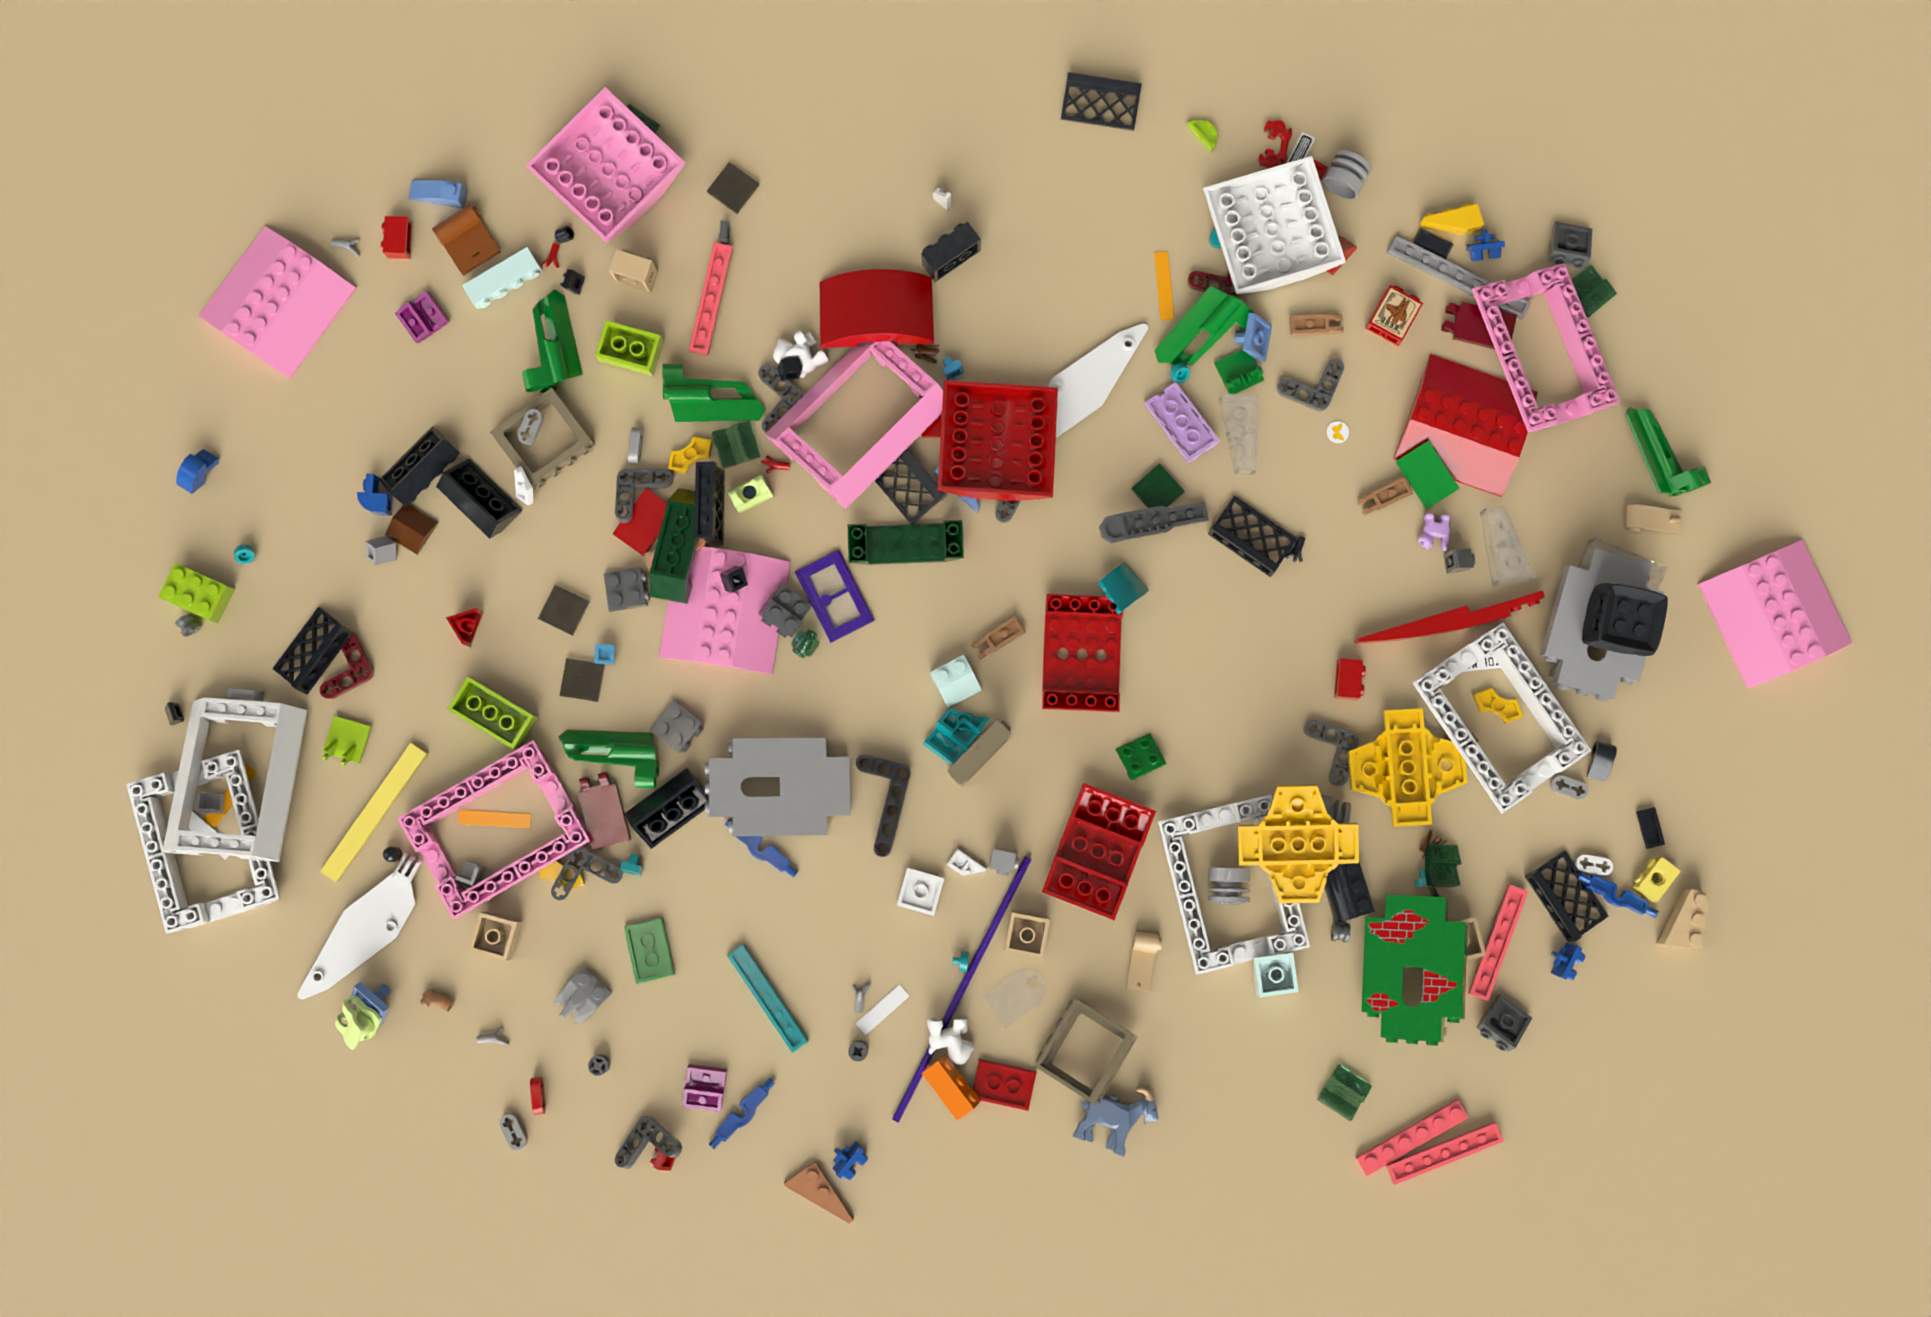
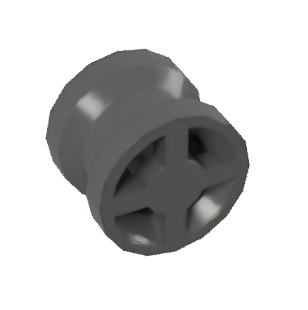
(187, 625)
(1340, 932)
(856, 1048)
(596, 1067)

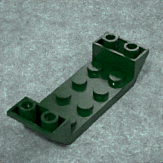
(905, 543)
(675, 549)

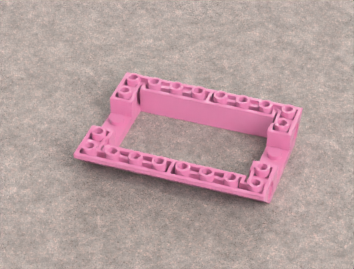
(1576, 336)
(850, 486)
(422, 838)

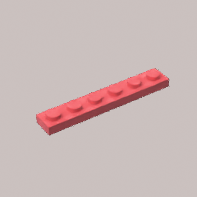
(710, 298)
(1498, 942)
(1411, 1137)
(1444, 1153)

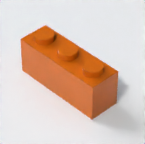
(951, 1087)

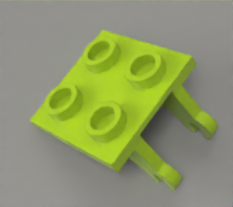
(346, 740)

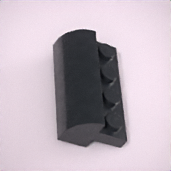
(1348, 892)

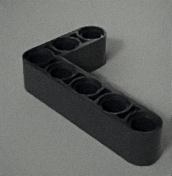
(890, 799)

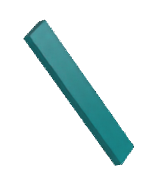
(767, 998)

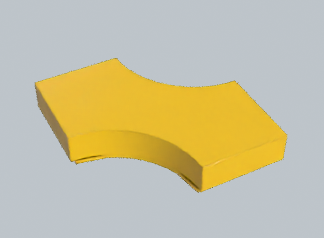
(682, 460)
(1506, 709)
(554, 869)

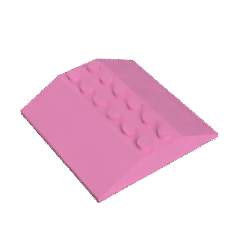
(607, 166)
(277, 302)
(1775, 614)
(725, 625)

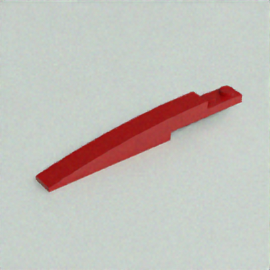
(1452, 621)

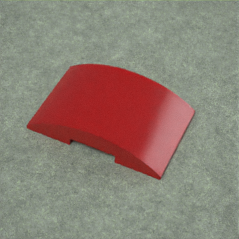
(876, 308)
(1098, 851)

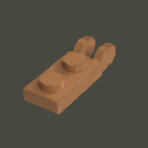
(1314, 324)
(1387, 495)
(1000, 636)

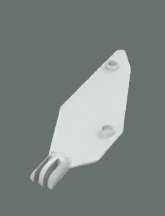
(1090, 379)
(364, 929)

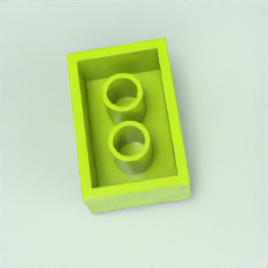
(629, 348)
(196, 592)

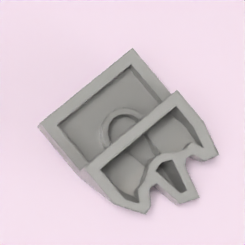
(581, 996)

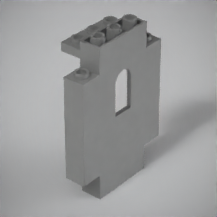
(1566, 623)
(809, 786)

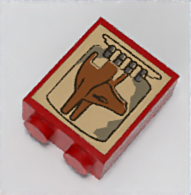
(1394, 315)

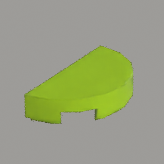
(1205, 132)

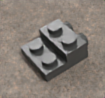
(1570, 244)
(626, 589)
(784, 611)
(677, 727)
(1504, 1023)

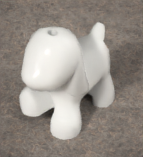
(802, 350)
(958, 1049)

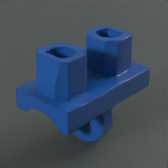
(1493, 247)
(1565, 961)
(846, 1158)

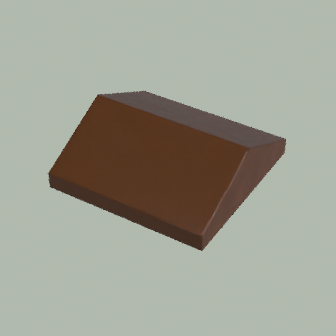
(410, 528)

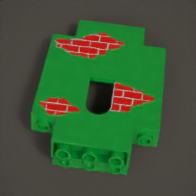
(1421, 937)

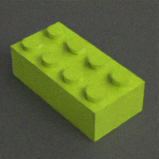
(492, 713)

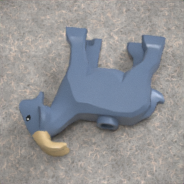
(1116, 1116)

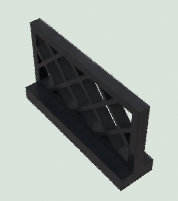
(1104, 85)
(925, 480)
(709, 502)
(1247, 550)
(320, 658)
(1556, 908)

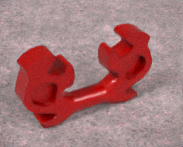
(1277, 129)

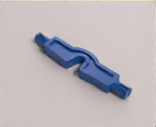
(770, 854)
(1608, 891)
(735, 1121)

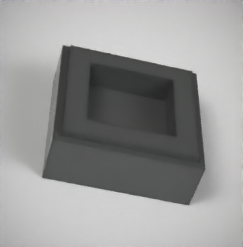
(724, 232)

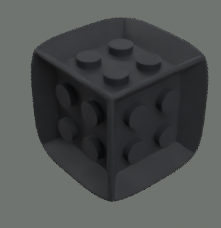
(1625, 619)

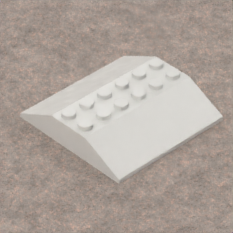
(1274, 226)

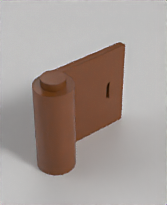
(466, 239)

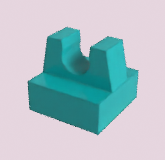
(632, 866)

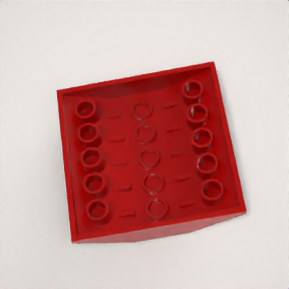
(1468, 422)
(997, 441)

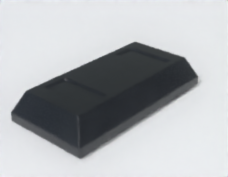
(1433, 243)
(1650, 828)

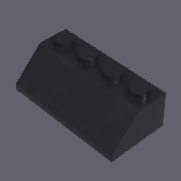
(419, 466)
(478, 498)
(668, 808)

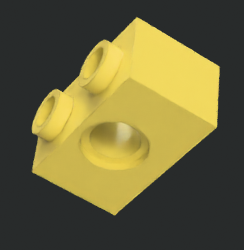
(1666, 875)

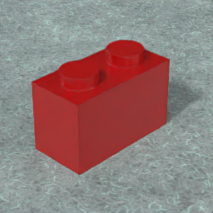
(397, 237)
(1349, 679)

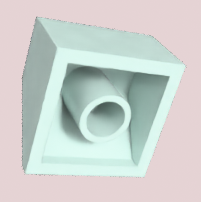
(955, 681)
(1275, 975)

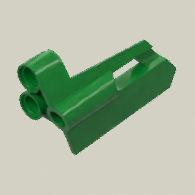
(1212, 312)
(559, 354)
(693, 402)
(1660, 458)
(623, 749)

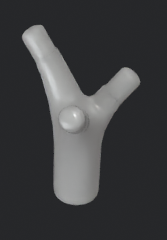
(346, 244)
(859, 995)
(494, 1037)

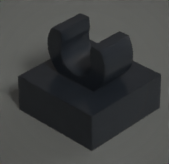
(573, 281)

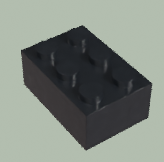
(950, 251)

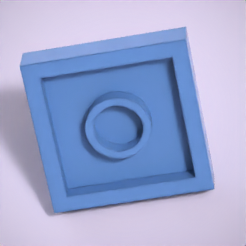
(1256, 337)
(373, 999)

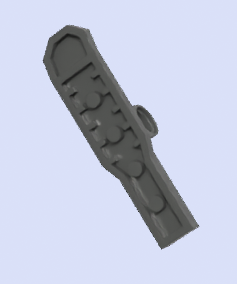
(1150, 521)

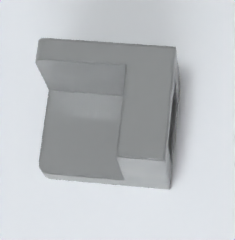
(380, 550)
(209, 803)
(470, 873)

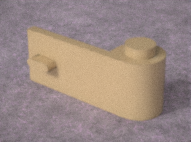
(1652, 518)
(1142, 960)

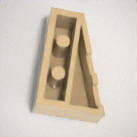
(1688, 921)

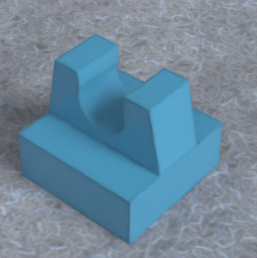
(952, 369)
(605, 654)

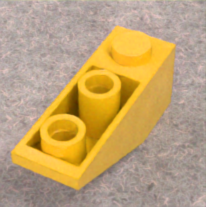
(1455, 221)

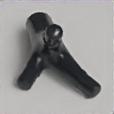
(1297, 550)

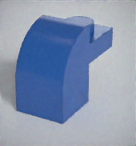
(193, 470)
(372, 500)

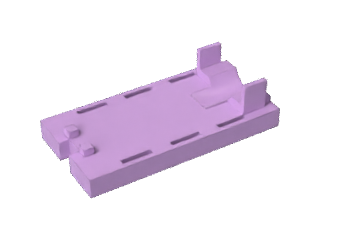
(1182, 423)

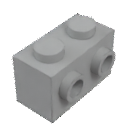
(1003, 862)

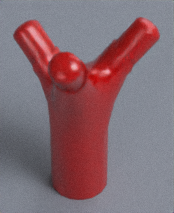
(552, 257)
(775, 464)

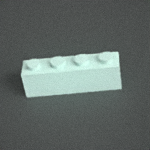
(502, 278)

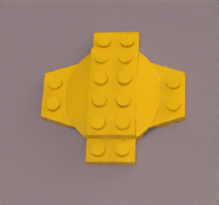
(1406, 767)
(1298, 843)

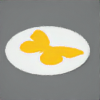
(1337, 432)

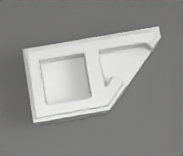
(942, 198)
(523, 488)
(964, 864)

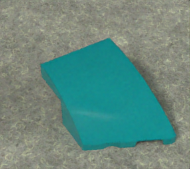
(1122, 587)
(954, 734)

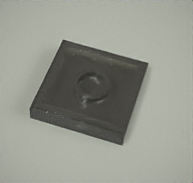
(733, 188)
(563, 610)
(582, 680)

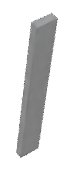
(1448, 272)

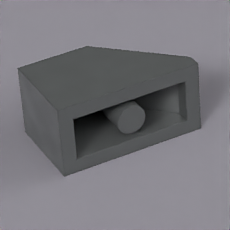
(1459, 560)

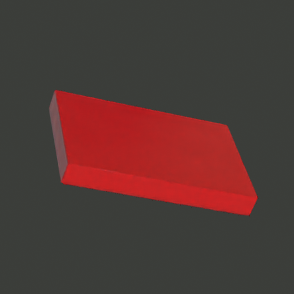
(645, 525)
(1004, 1084)

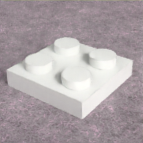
(920, 891)

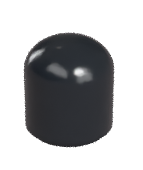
(562, 236)
(392, 854)

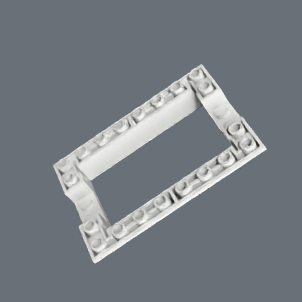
(1535, 694)
(278, 788)
(163, 866)
(1205, 959)

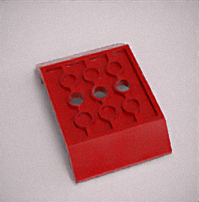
(1074, 625)

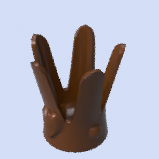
(921, 350)
(1437, 840)

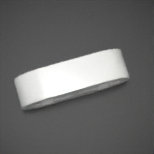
(1593, 860)

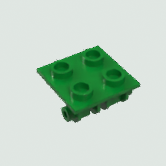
(1239, 372)
(1140, 756)

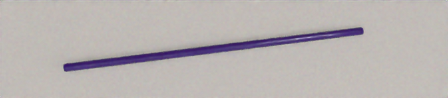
(964, 984)

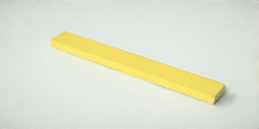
(374, 812)

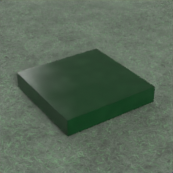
(1157, 488)

